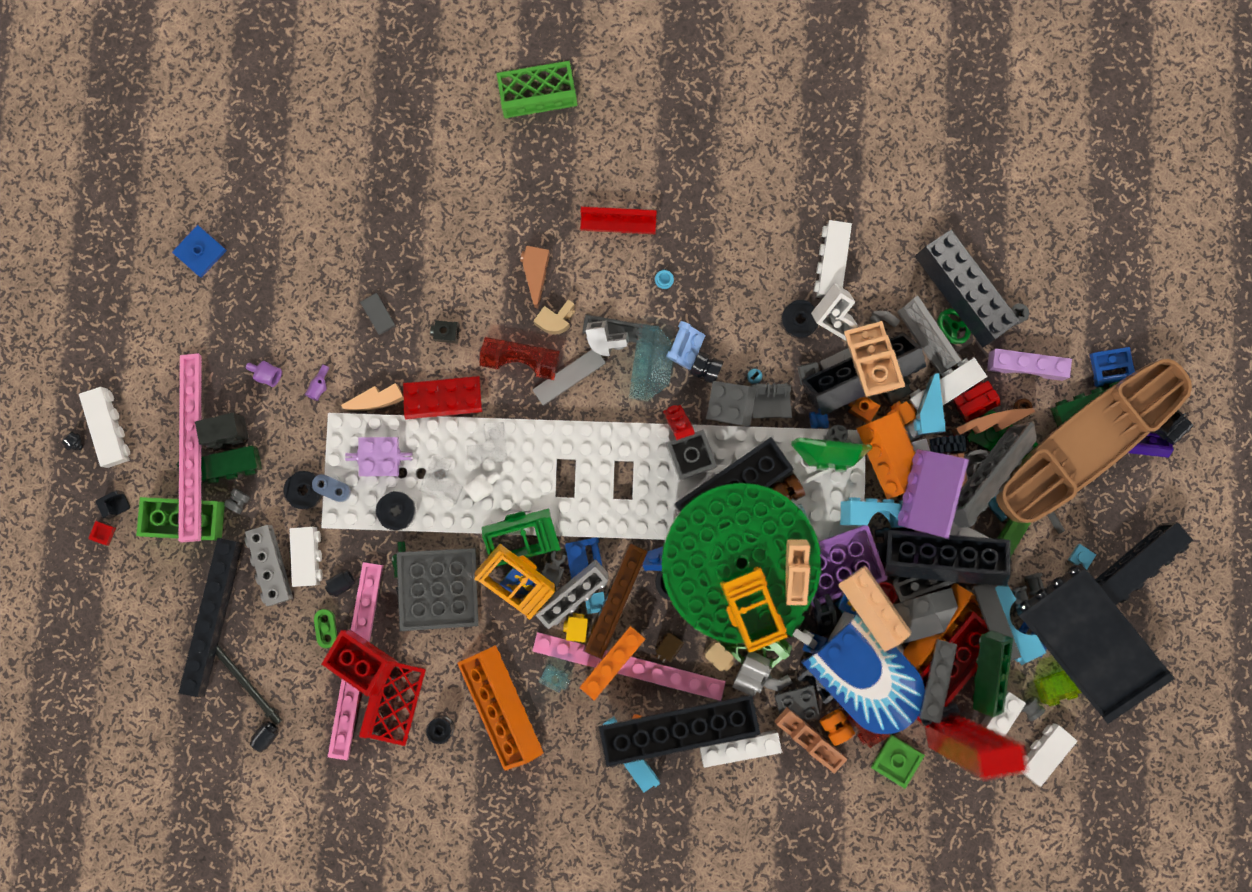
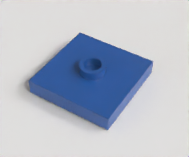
(199, 251)

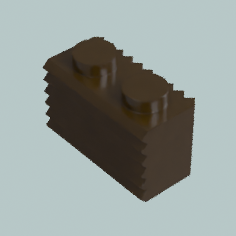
(668, 647)

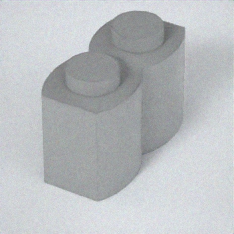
(752, 673)

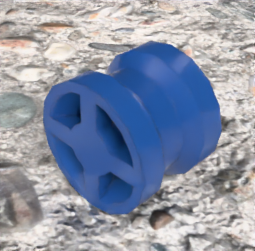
(818, 420)

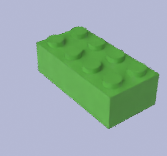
(161, 518)

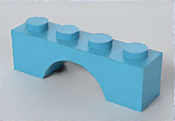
(859, 513)
(1028, 645)

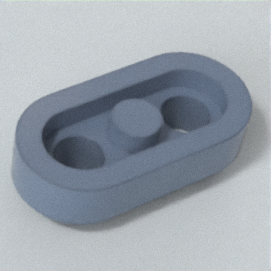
(331, 487)

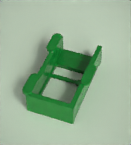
(519, 521)

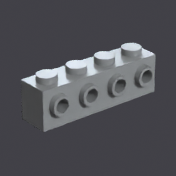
(268, 565)
(572, 594)

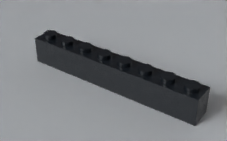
(210, 618)

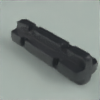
(951, 709)

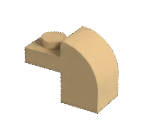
(555, 323)

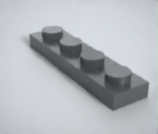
(938, 681)

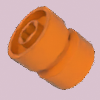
(840, 733)

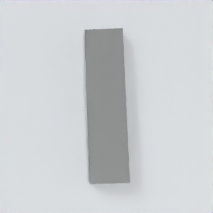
(569, 377)

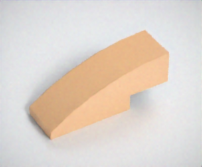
(374, 399)
(797, 572)

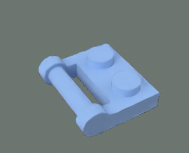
(686, 345)

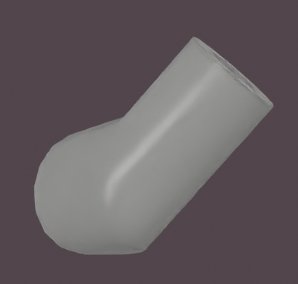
(886, 316)
(775, 684)

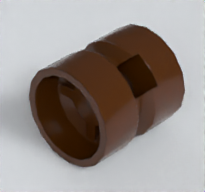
(793, 484)

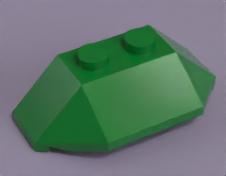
(830, 454)

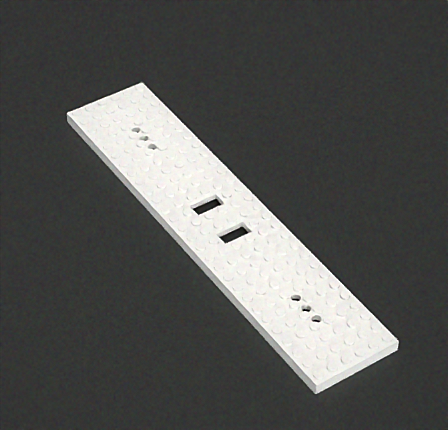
(530, 474)

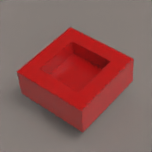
(102, 533)

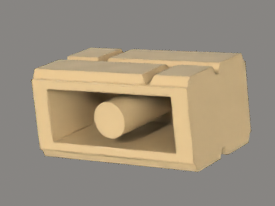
(718, 656)

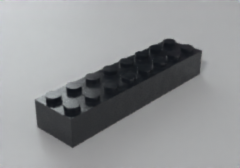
(677, 731)

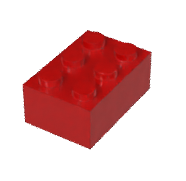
(359, 662)

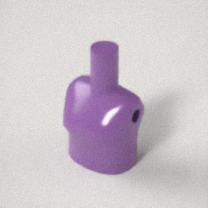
(265, 373)
(317, 385)

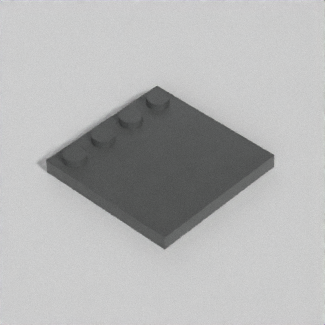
(437, 589)

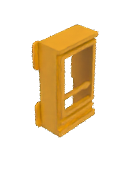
(742, 587)
(534, 599)

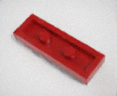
(678, 422)

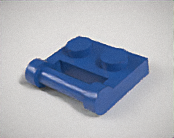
(1111, 360)
(577, 554)

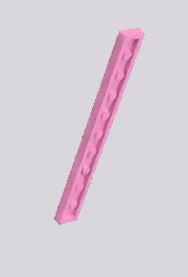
(189, 449)
(633, 668)
(348, 695)

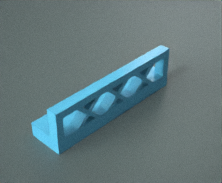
(640, 770)

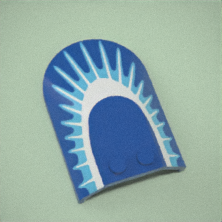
(872, 685)

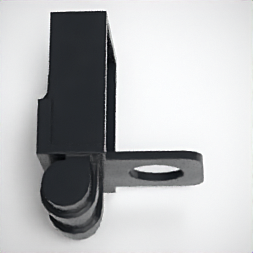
(1175, 428)

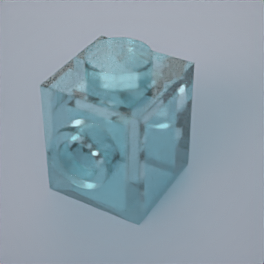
(547, 678)

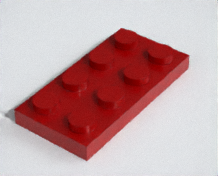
(442, 397)

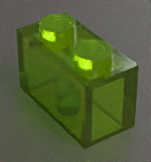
(1056, 688)

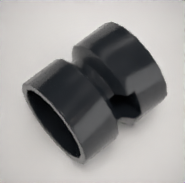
(706, 367)
(440, 729)

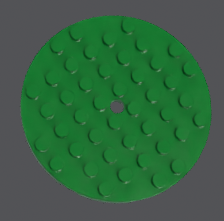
(709, 540)

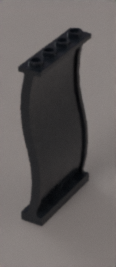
(1094, 643)

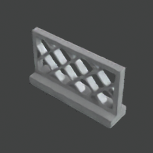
(928, 335)

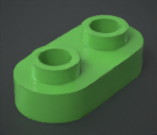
(323, 628)

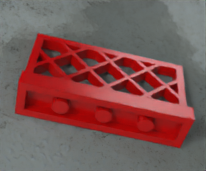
(374, 704)

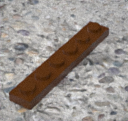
(615, 601)

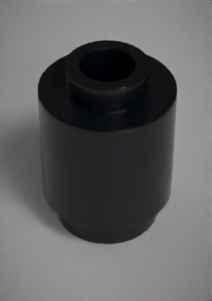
(339, 583)
(264, 736)

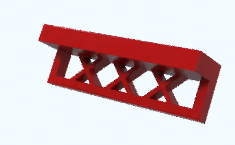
(618, 220)

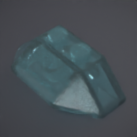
(650, 366)

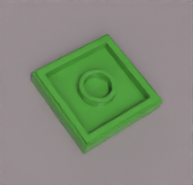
(897, 761)

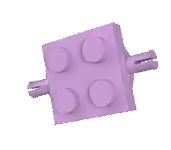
(378, 456)

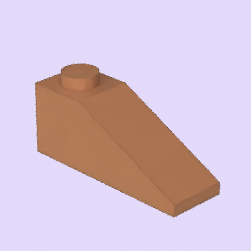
(535, 266)

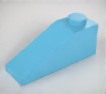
(930, 412)

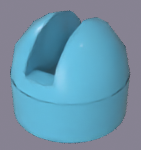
(757, 379)

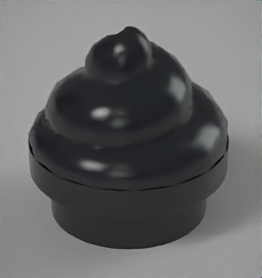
(72, 442)

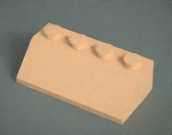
(875, 609)

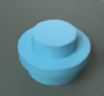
(664, 279)

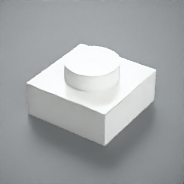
(805, 637)

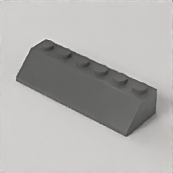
(993, 473)

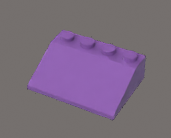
(932, 492)
(843, 556)

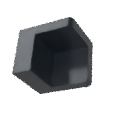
(113, 504)

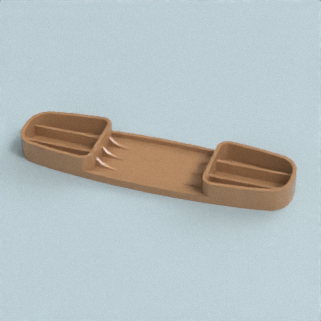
(1093, 440)

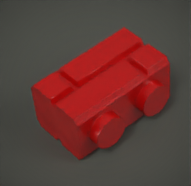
(976, 401)

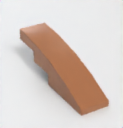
(997, 420)
(811, 740)

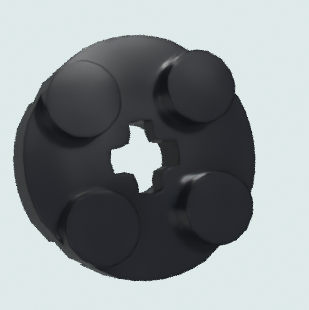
(791, 326)
(295, 497)
(386, 517)

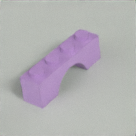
(1021, 362)

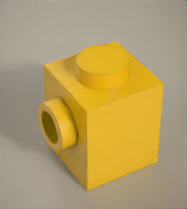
(576, 628)

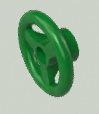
(951, 327)

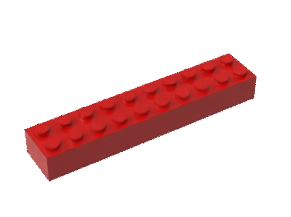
(976, 747)

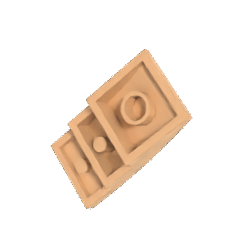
(874, 359)

